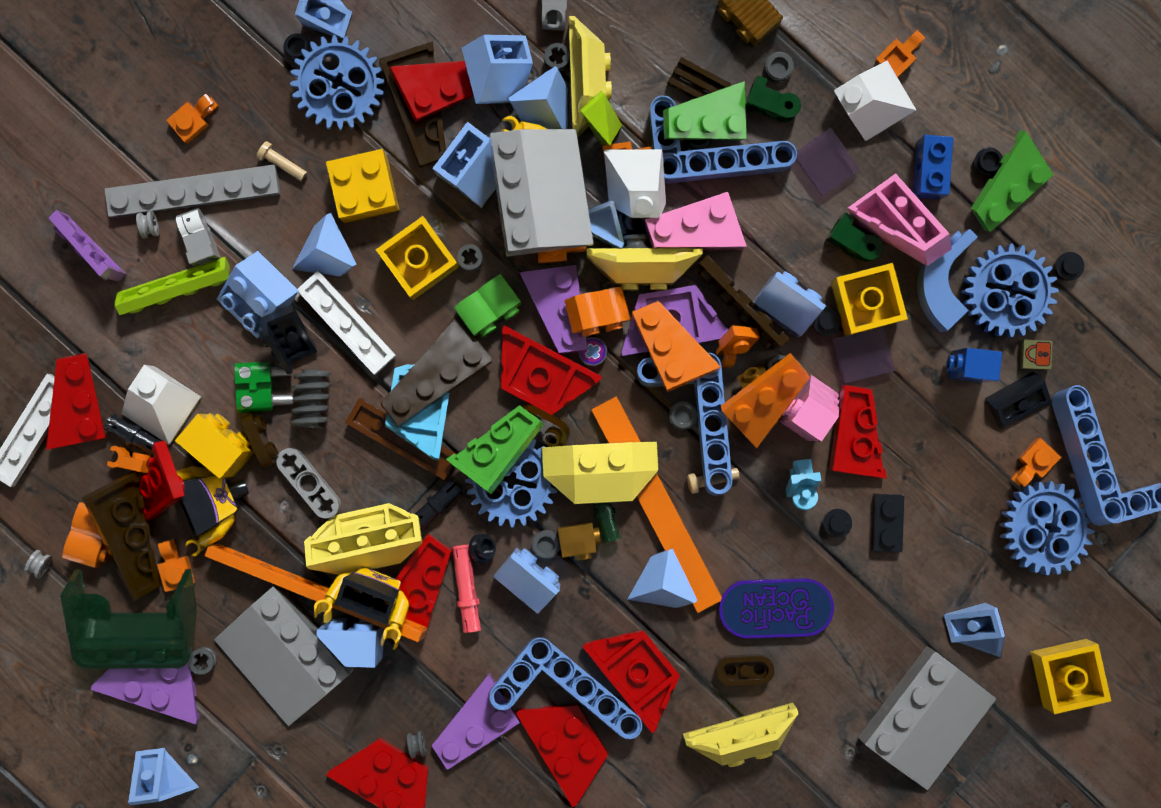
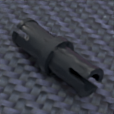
(131, 434)
(437, 504)

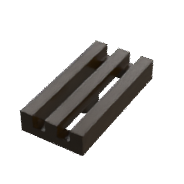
(698, 71)

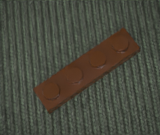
(372, 422)

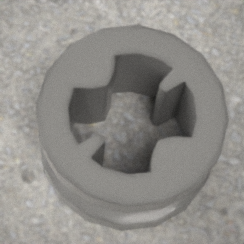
(147, 224)
(38, 564)

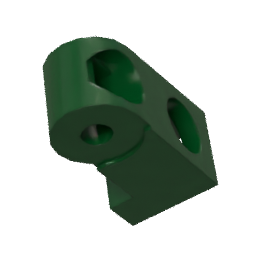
(772, 103)
(854, 241)

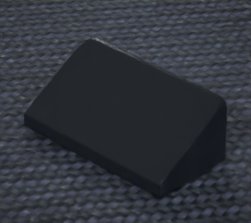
(1018, 399)

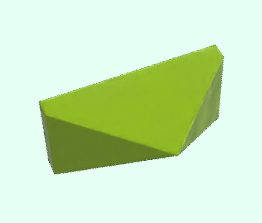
(601, 119)

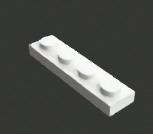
(346, 322)
(27, 434)

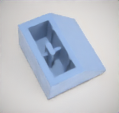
(497, 66)
(468, 165)
(255, 291)
(788, 303)
(528, 580)
(353, 643)

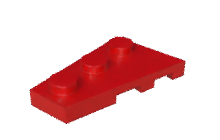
(432, 86)
(74, 405)
(856, 435)
(161, 485)
(423, 578)

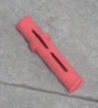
(466, 589)

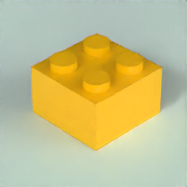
(362, 186)
(417, 258)
(868, 299)
(216, 445)
(1070, 676)

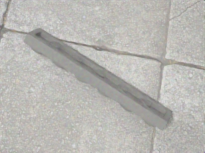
(192, 191)

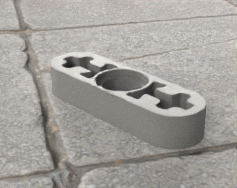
(296, 483)

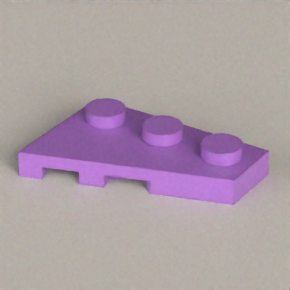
(86, 247)
(548, 291)
(474, 725)

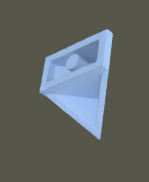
(324, 16)
(543, 101)
(606, 225)
(325, 250)
(663, 582)
(977, 628)
(157, 777)

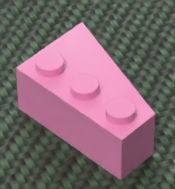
(901, 221)
(703, 225)
(812, 411)

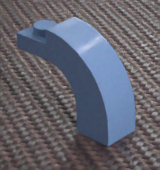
(933, 285)

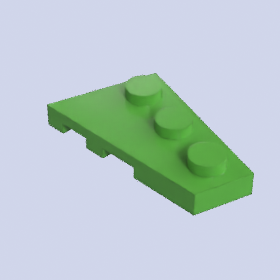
(709, 117)
(1015, 181)
(495, 453)

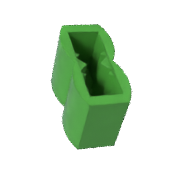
(488, 306)

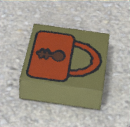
(1036, 354)

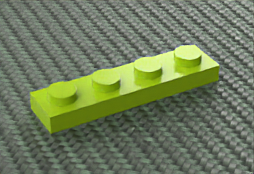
(173, 285)

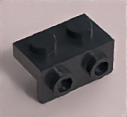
(286, 337)

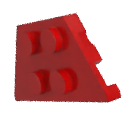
(541, 374)
(637, 672)
(566, 745)
(384, 776)

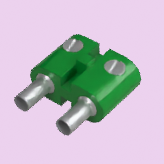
(255, 387)

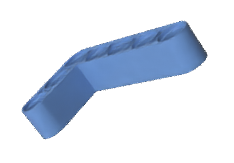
(710, 156)
(705, 410)
(1099, 465)
(568, 683)

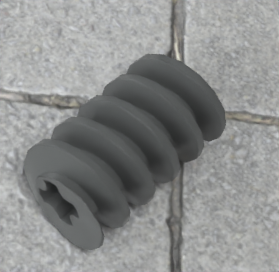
(310, 398)

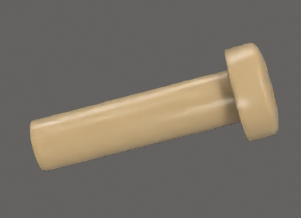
(266, 152)
(695, 483)

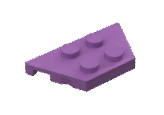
(687, 307)
(158, 689)

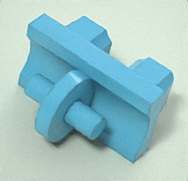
(803, 485)

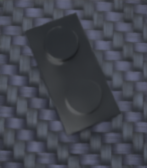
(888, 522)

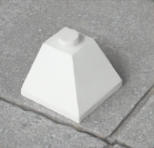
(875, 100)
(636, 181)
(159, 403)

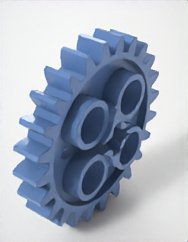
(349, 60)
(1015, 266)
(505, 505)
(1023, 518)

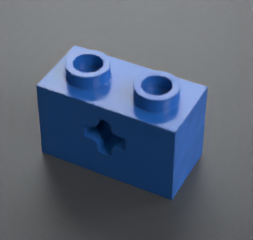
(933, 167)
(974, 365)

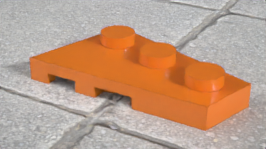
(672, 349)
(766, 398)

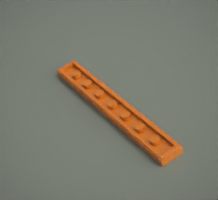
(661, 510)
(296, 584)

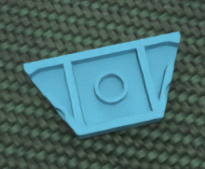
(426, 428)

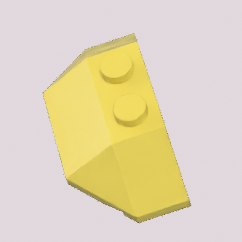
(588, 70)
(644, 265)
(600, 470)
(362, 539)
(744, 737)

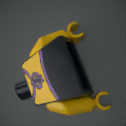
(209, 505)
(369, 595)

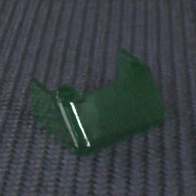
(128, 639)

